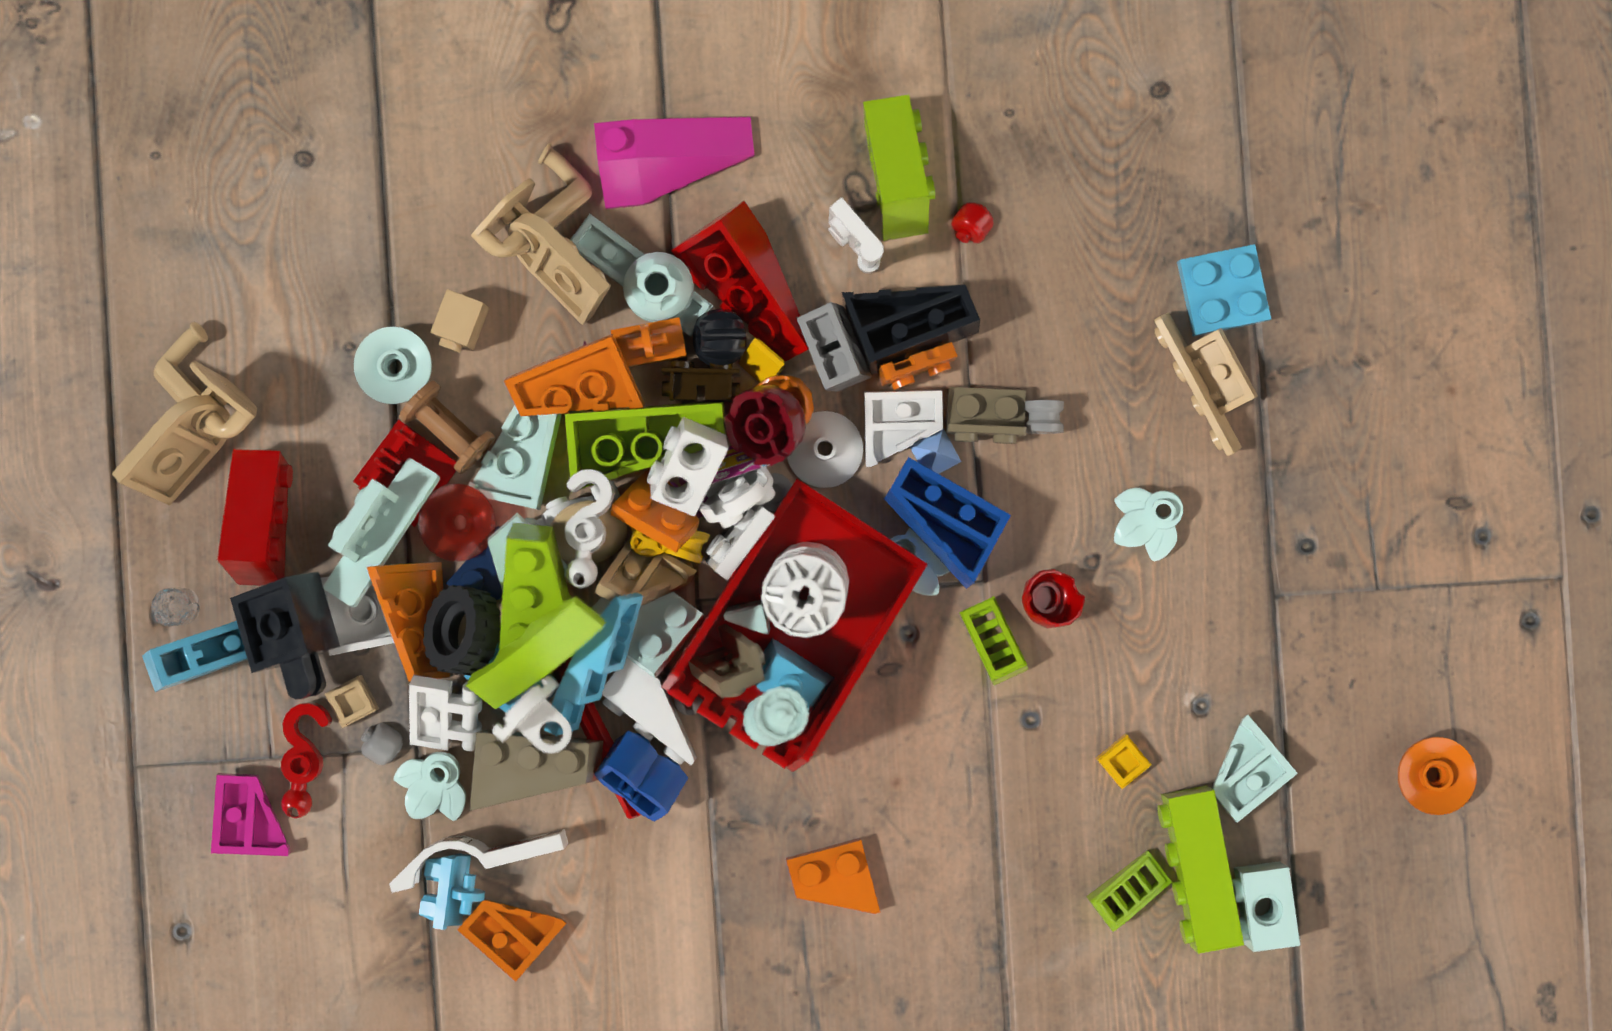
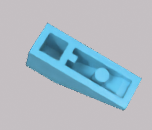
(194, 656)

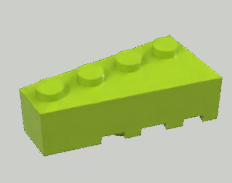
(631, 439)

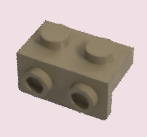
(730, 667)

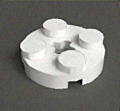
(736, 495)

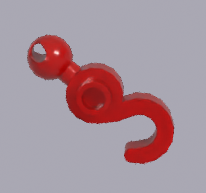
(303, 761)

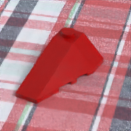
(742, 270)

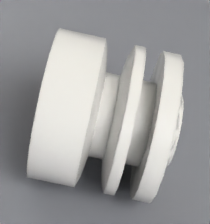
(808, 566)

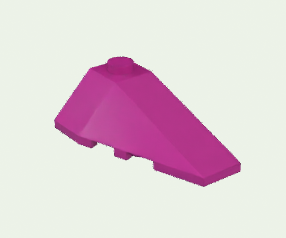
(657, 156)

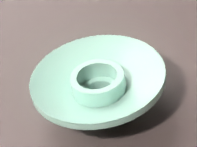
(374, 360)

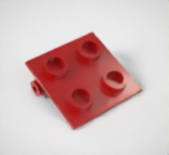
(395, 449)

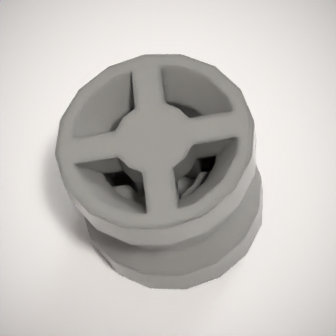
(1044, 416)

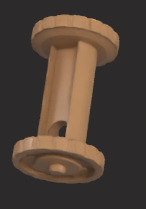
(446, 426)

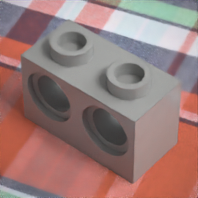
(834, 347)

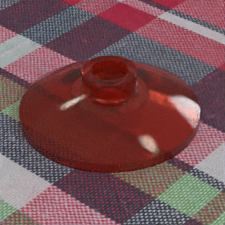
(438, 525)

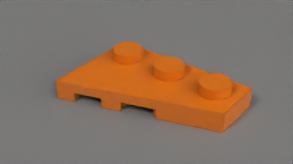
(578, 380)

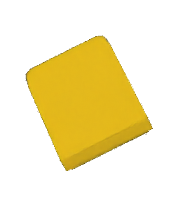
(761, 361)

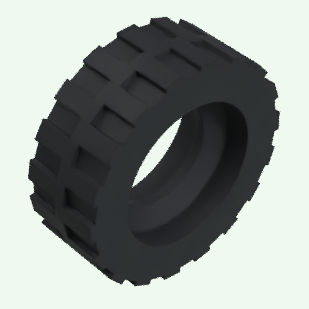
(480, 634)

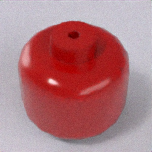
(972, 222)

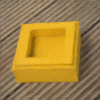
(1123, 761)

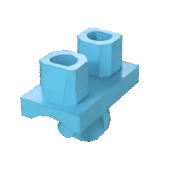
(454, 891)

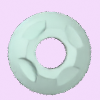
(672, 301)

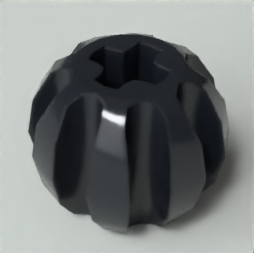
(719, 337)

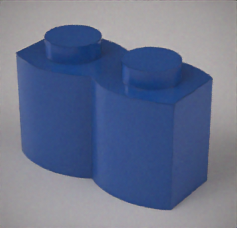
(641, 775)

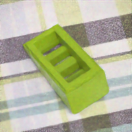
(1008, 671)
(1128, 910)

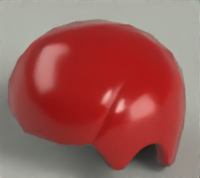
(1052, 599)

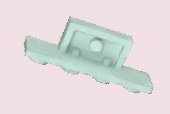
(376, 528)

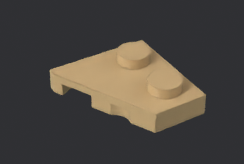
(643, 575)

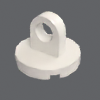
(531, 714)

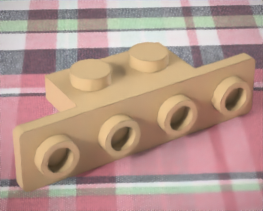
(1213, 376)

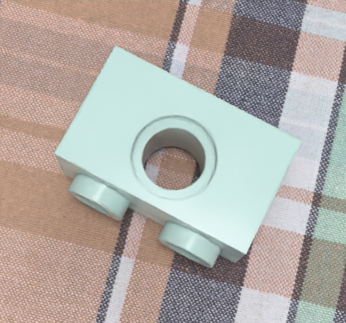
(1279, 925)

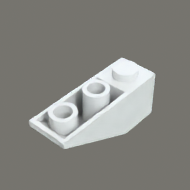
(651, 707)

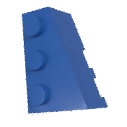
(947, 519)

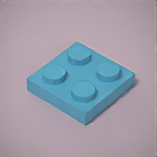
(1224, 290)

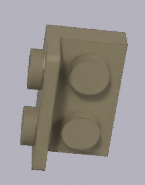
(986, 413)

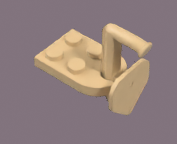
(540, 247)
(189, 430)

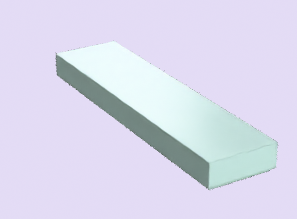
(614, 257)

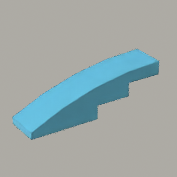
(594, 660)

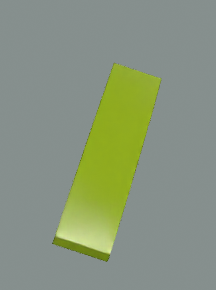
(537, 653)

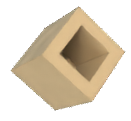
(459, 321)

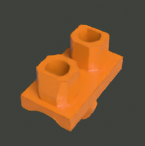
(651, 342)

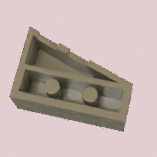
(521, 770)

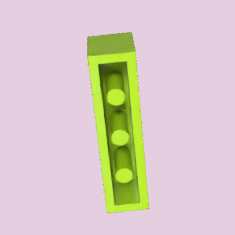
(1201, 869)

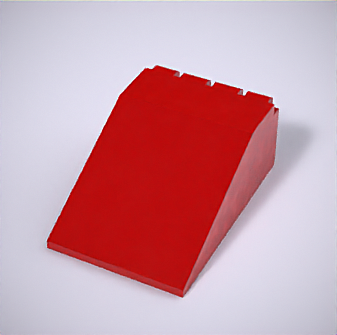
(879, 585)

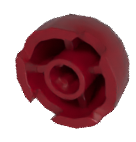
(765, 424)

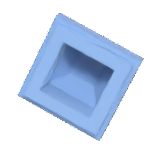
(936, 452)

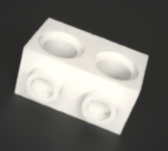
(696, 468)

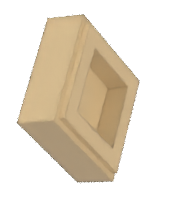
(352, 701)

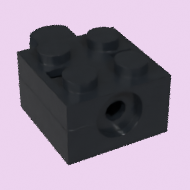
(287, 628)

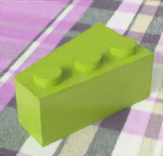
(898, 166)
(532, 579)

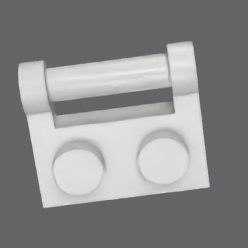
(851, 230)

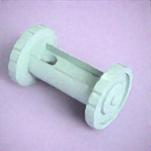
(775, 716)

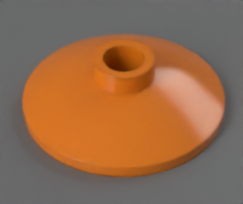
(1455, 776)

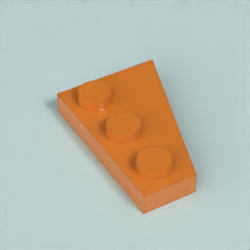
(405, 598)

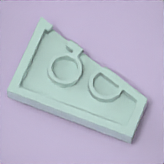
(519, 460)

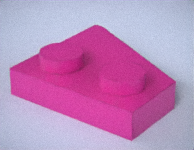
(245, 818)

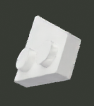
(899, 420)

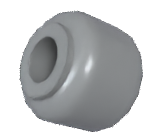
(381, 743)

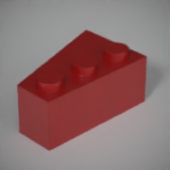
(255, 517)

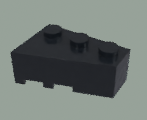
(909, 322)

